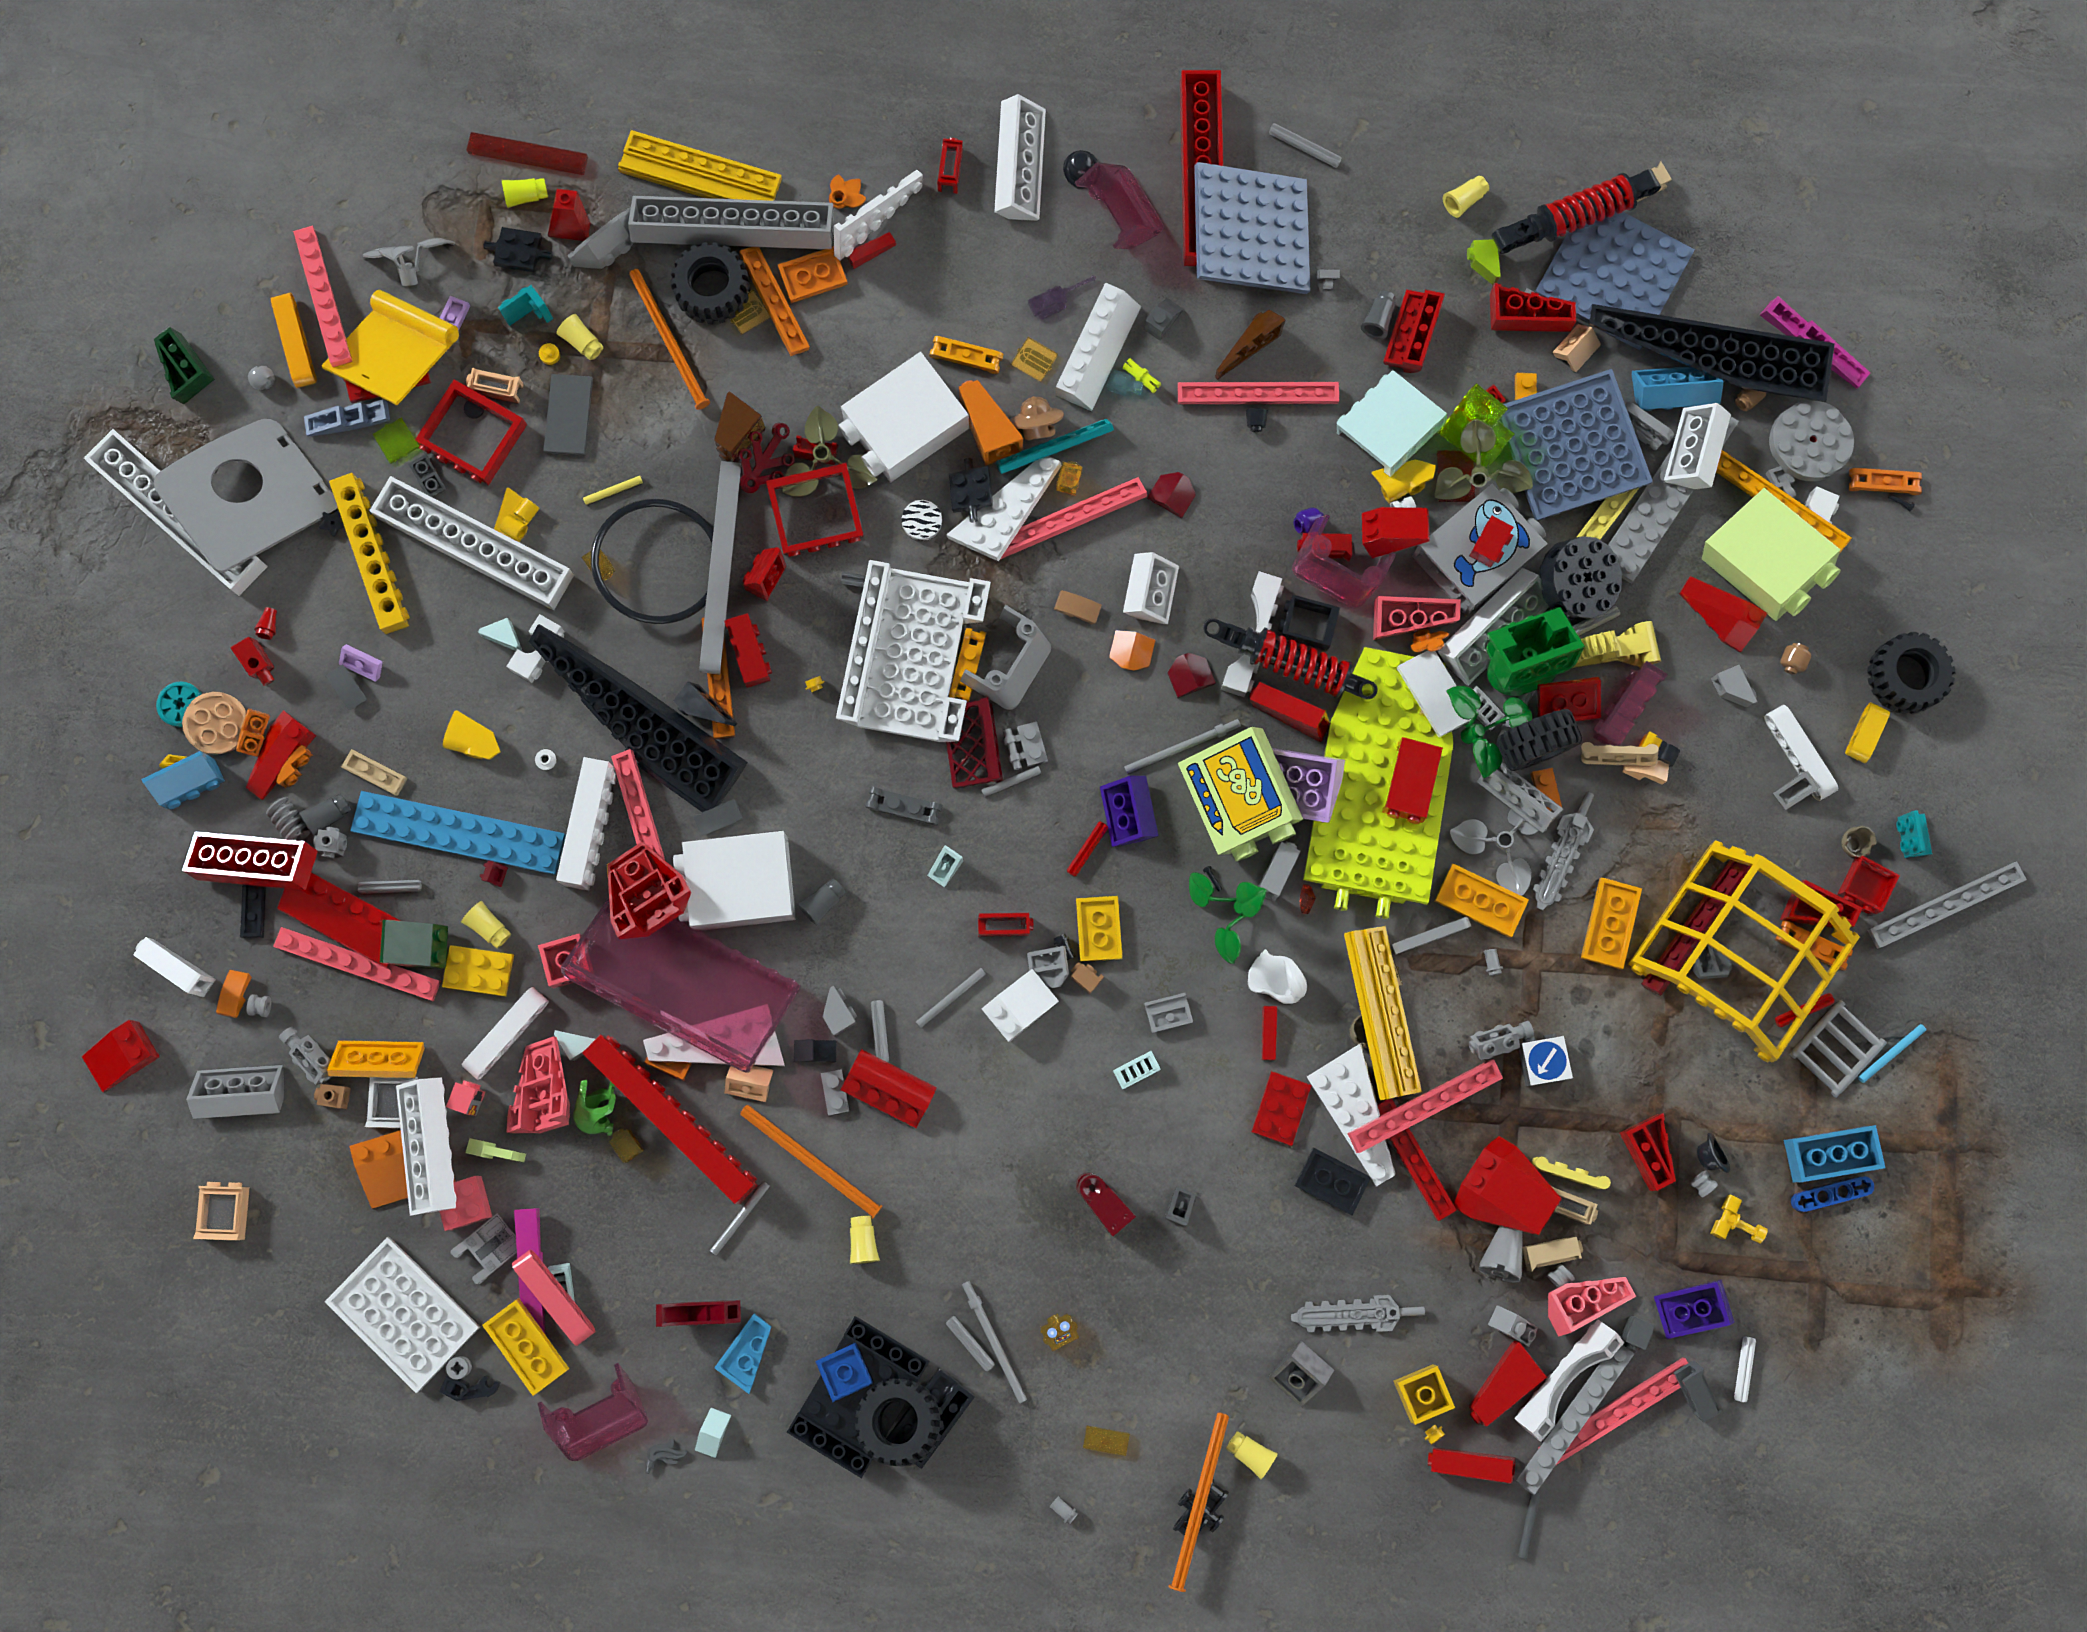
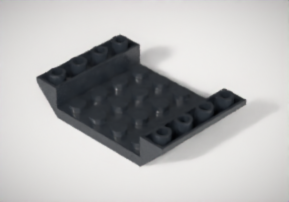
(831, 1425)

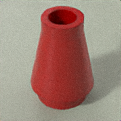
(266, 625)

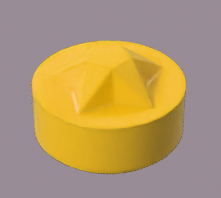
(549, 354)

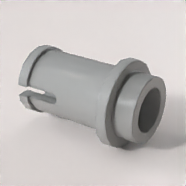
(1492, 962)
(1063, 1510)

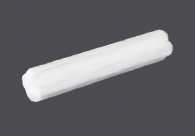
(1745, 1369)

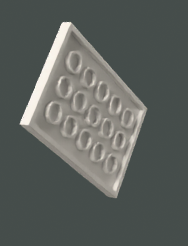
(402, 1314)

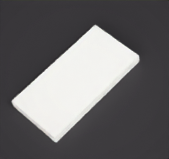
(1428, 684)

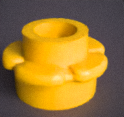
(814, 684)
(1434, 1434)

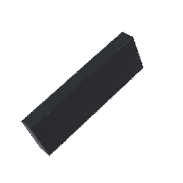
(252, 911)

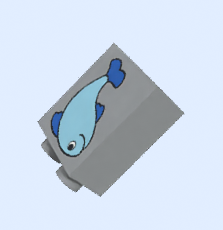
(1449, 548)

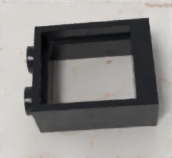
(1312, 605)

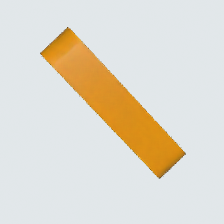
(293, 340)

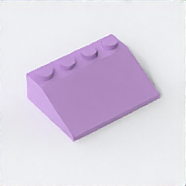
(1312, 781)

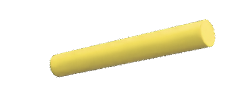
(612, 490)

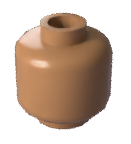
(1795, 658)

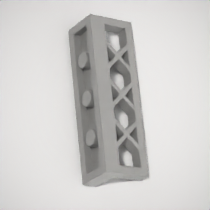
(1518, 797)

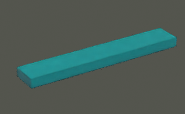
(1054, 446)

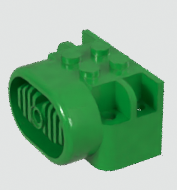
(1532, 652)

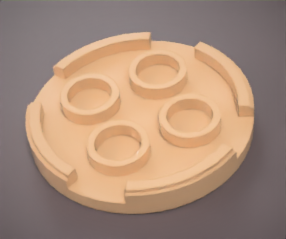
(214, 722)

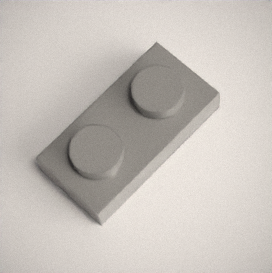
(835, 1098)

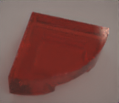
(1307, 899)

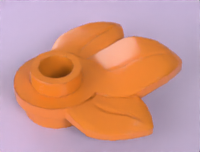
(846, 190)
(1425, 640)

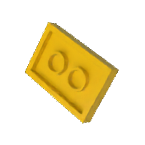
(1099, 928)
(478, 970)

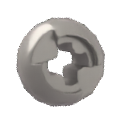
(261, 377)

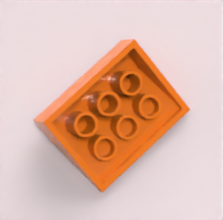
(381, 1169)

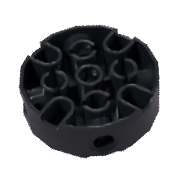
(1581, 577)

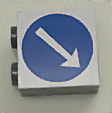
(1544, 1060)

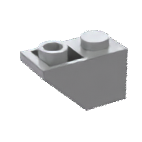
(1733, 686)
(836, 1013)
(1513, 1325)

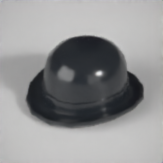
(1077, 165)
(1711, 1155)

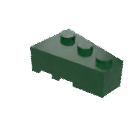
(182, 366)

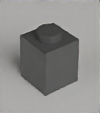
(1637, 1333)

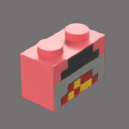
(466, 1098)

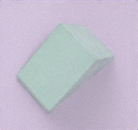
(501, 633)
(945, 866)
(573, 1044)
(712, 1432)

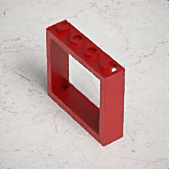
(500, 454)
(814, 545)

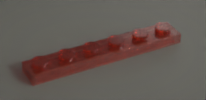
(527, 153)

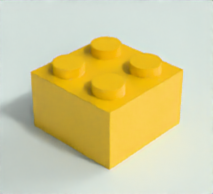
(1424, 1394)

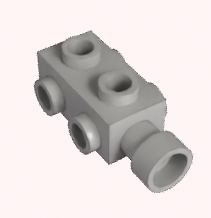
(1495, 1043)
(313, 1058)

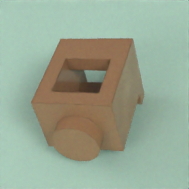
(1086, 977)
(339, 1098)

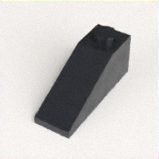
(697, 702)

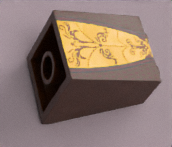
(734, 428)

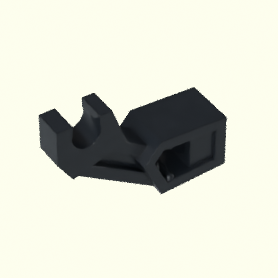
(481, 1389)

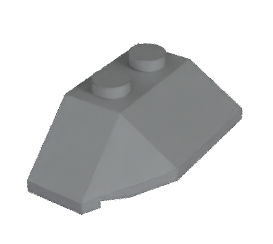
(604, 244)

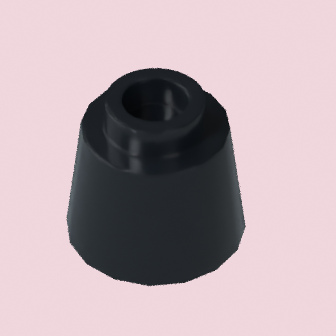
(1256, 419)

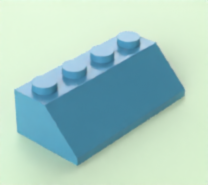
(1675, 388)

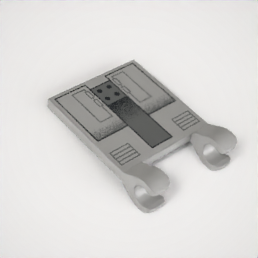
(491, 1246)

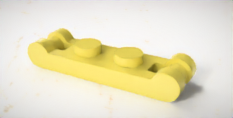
(1579, 1175)

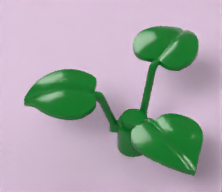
(1465, 703)
(1247, 904)

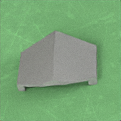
(1050, 965)

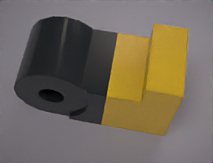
(1667, 752)

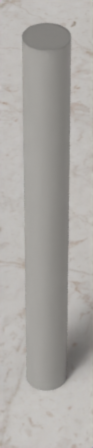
(950, 997)
(739, 1218)

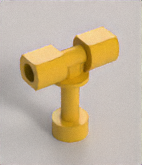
(1731, 1219)

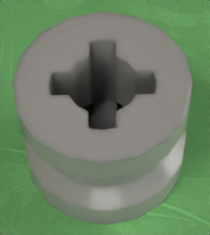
(259, 1005)
(1704, 1183)
(1560, 1276)
(464, 1367)

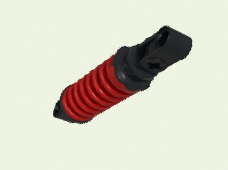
(1578, 210)
(1292, 659)

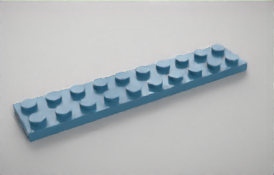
(458, 832)

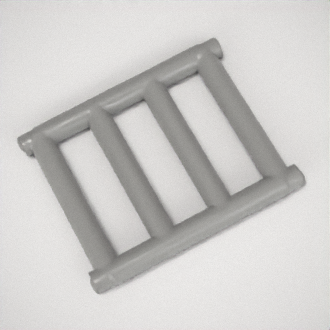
(1864, 1059)

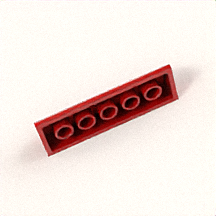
(337, 916)

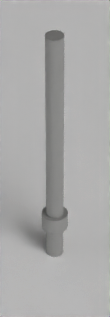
(1218, 731)
(975, 1303)

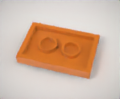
(812, 275)

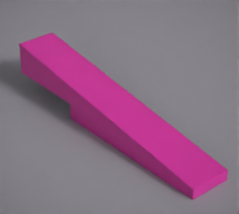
(1792, 324)
(528, 1237)

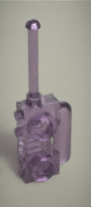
(1053, 296)

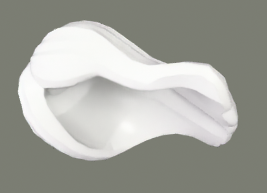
(1277, 977)

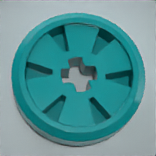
(168, 700)

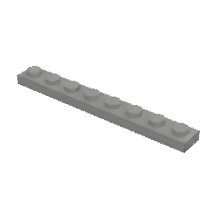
(1946, 905)
(1573, 1420)

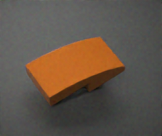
(252, 732)
(289, 773)
(231, 995)

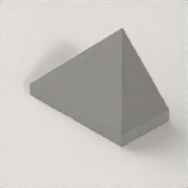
(1796, 790)

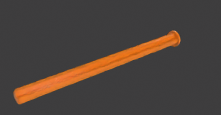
(669, 340)
(811, 1161)
(1199, 1502)

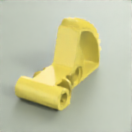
(1631, 647)

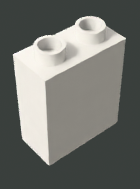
(903, 418)
(737, 880)

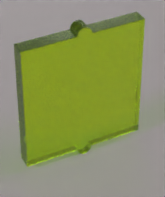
(395, 440)

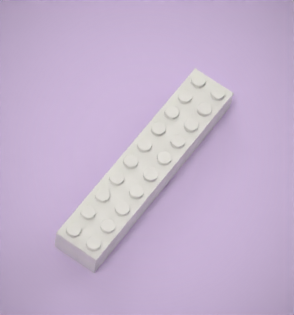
(135, 479)
(472, 543)

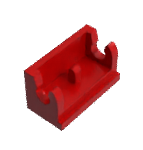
(804, 449)

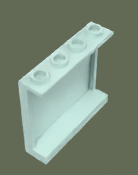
(1392, 421)

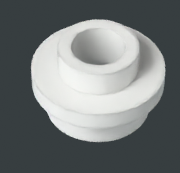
(550, 763)

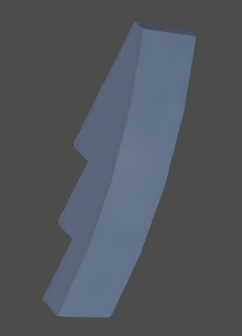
(348, 418)

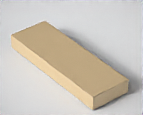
(374, 772)

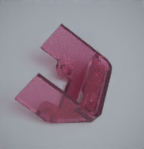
(1125, 202)
(1333, 578)
(598, 1424)

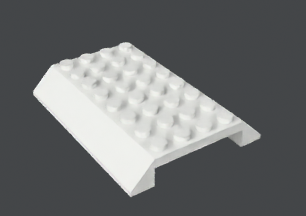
(908, 653)

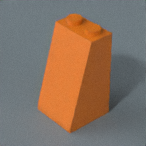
(990, 427)

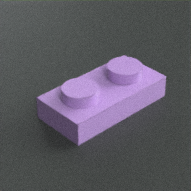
(455, 311)
(360, 662)

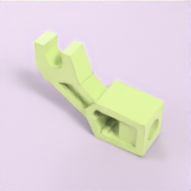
(488, 1150)

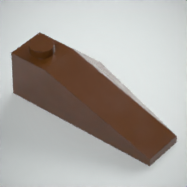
(1261, 332)

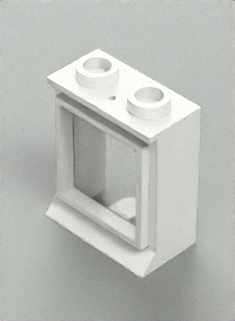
(383, 1102)

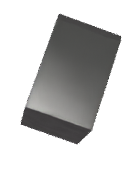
(1180, 1206)

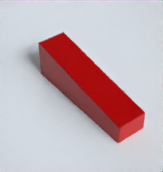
(871, 249)
(1269, 1032)

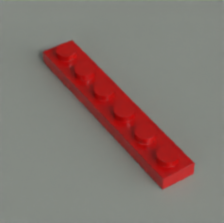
(1419, 1168)

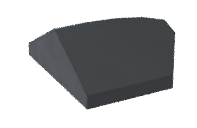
(1711, 964)

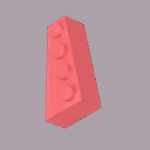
(1410, 614)

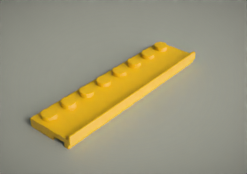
(695, 170)
(1382, 1012)

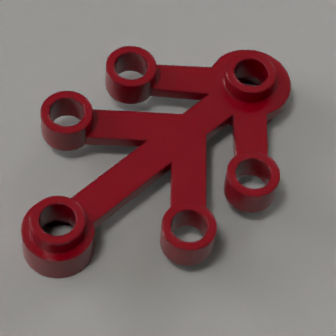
(763, 460)

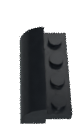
(952, 1399)

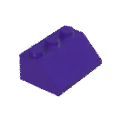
(1129, 810)

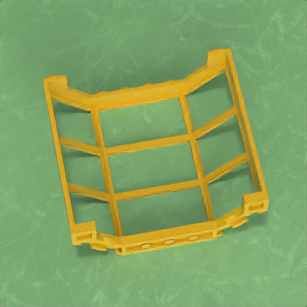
(1764, 1048)

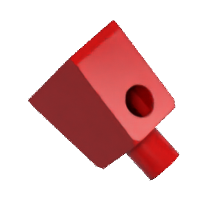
(249, 653)

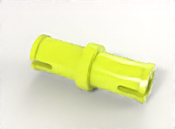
(1141, 375)

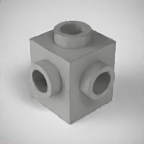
(333, 848)

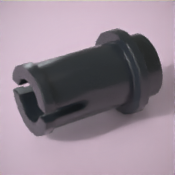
(1062, 940)

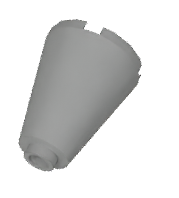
(1504, 1255)

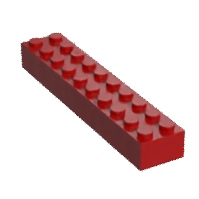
(1199, 142)
(670, 1119)

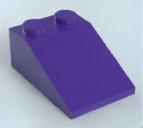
(1694, 1309)

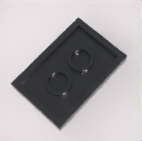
(1332, 1181)

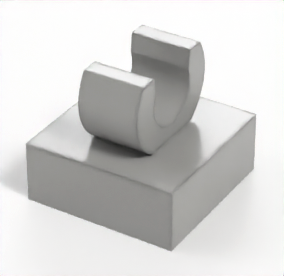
(1328, 276)

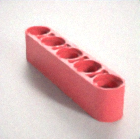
(553, 1297)

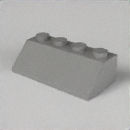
(237, 1092)

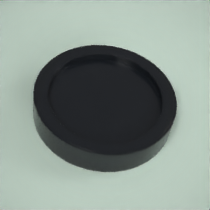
(472, 410)

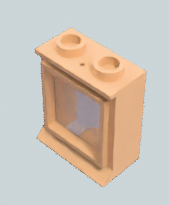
(222, 1212)

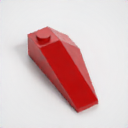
(1725, 613)

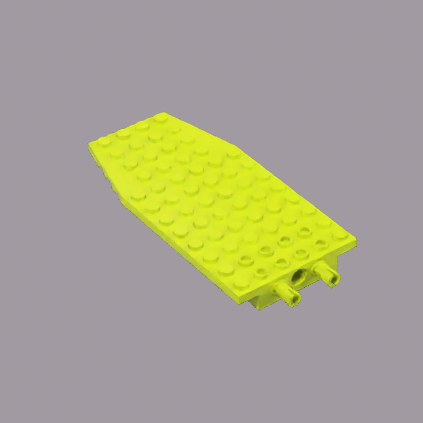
(1361, 846)

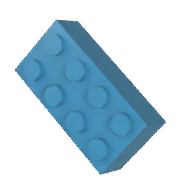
(1834, 1154)

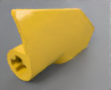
(1407, 479)
(515, 515)
(470, 738)

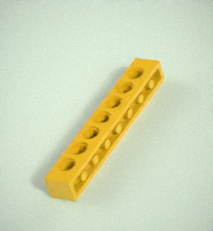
(343, 488)

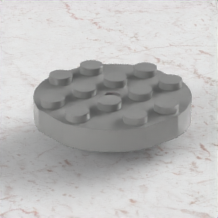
(1811, 440)

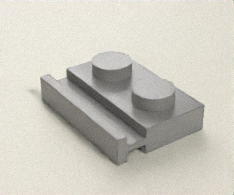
(1168, 1012)

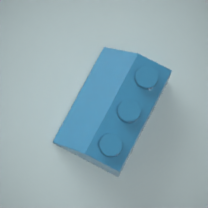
(184, 780)

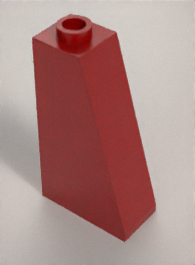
(568, 217)
(1291, 711)
(1507, 1384)
(1473, 1464)

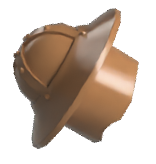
(1037, 418)

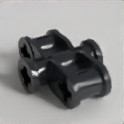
(1212, 1505)

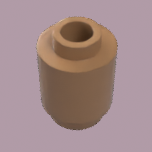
(1748, 399)

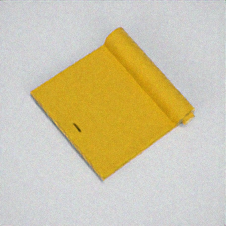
(394, 347)

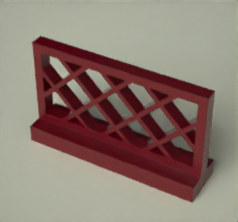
(990, 746)

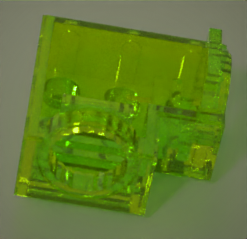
(1481, 406)

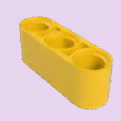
(1867, 732)

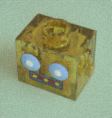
(1059, 1331)

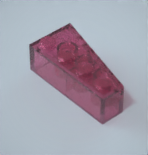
(1628, 704)

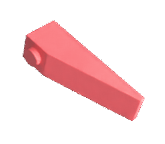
(1583, 1302)

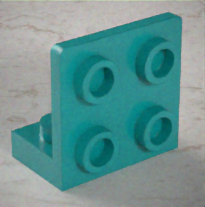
(522, 304)
(1914, 835)

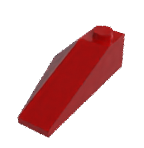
(281, 741)

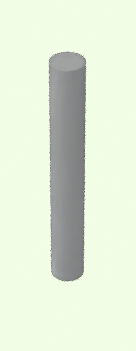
(1011, 781)

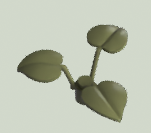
(820, 428)
(1481, 437)

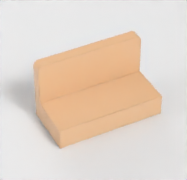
(1578, 346)
(749, 1085)

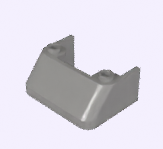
(1010, 688)

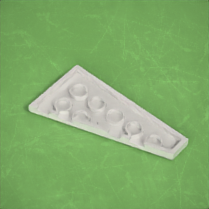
(872, 215)
(1010, 509)
(673, 1049)
(1351, 1101)

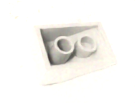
(1020, 1005)

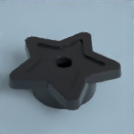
(326, 525)

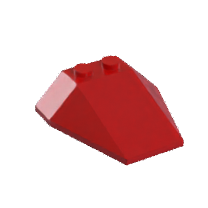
(644, 892)
(1507, 1190)

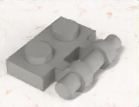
(1031, 742)

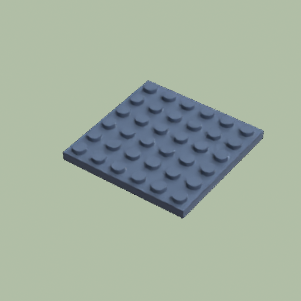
(1251, 228)
(1616, 266)
(1576, 444)

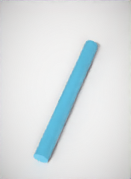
(1894, 1051)

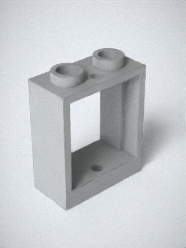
(1279, 869)

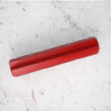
(1087, 849)
(1789, 1017)

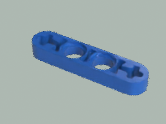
(1832, 1193)

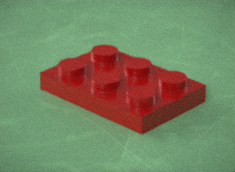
(1578, 696)
(1281, 1108)

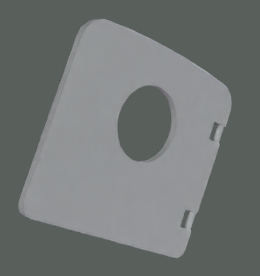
(238, 531)

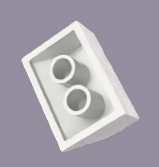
(1151, 588)

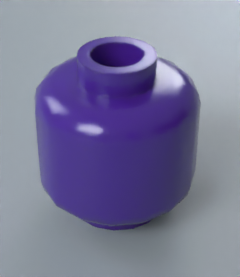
(1305, 519)

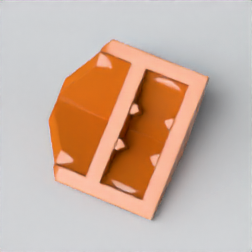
(1132, 650)

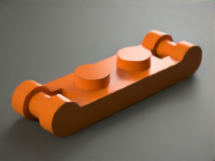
(1885, 481)
(1821, 948)

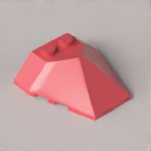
(542, 1092)

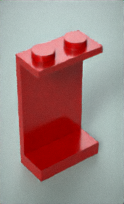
(1413, 780)

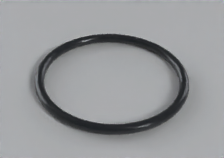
(596, 569)

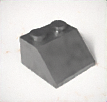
(1301, 1374)

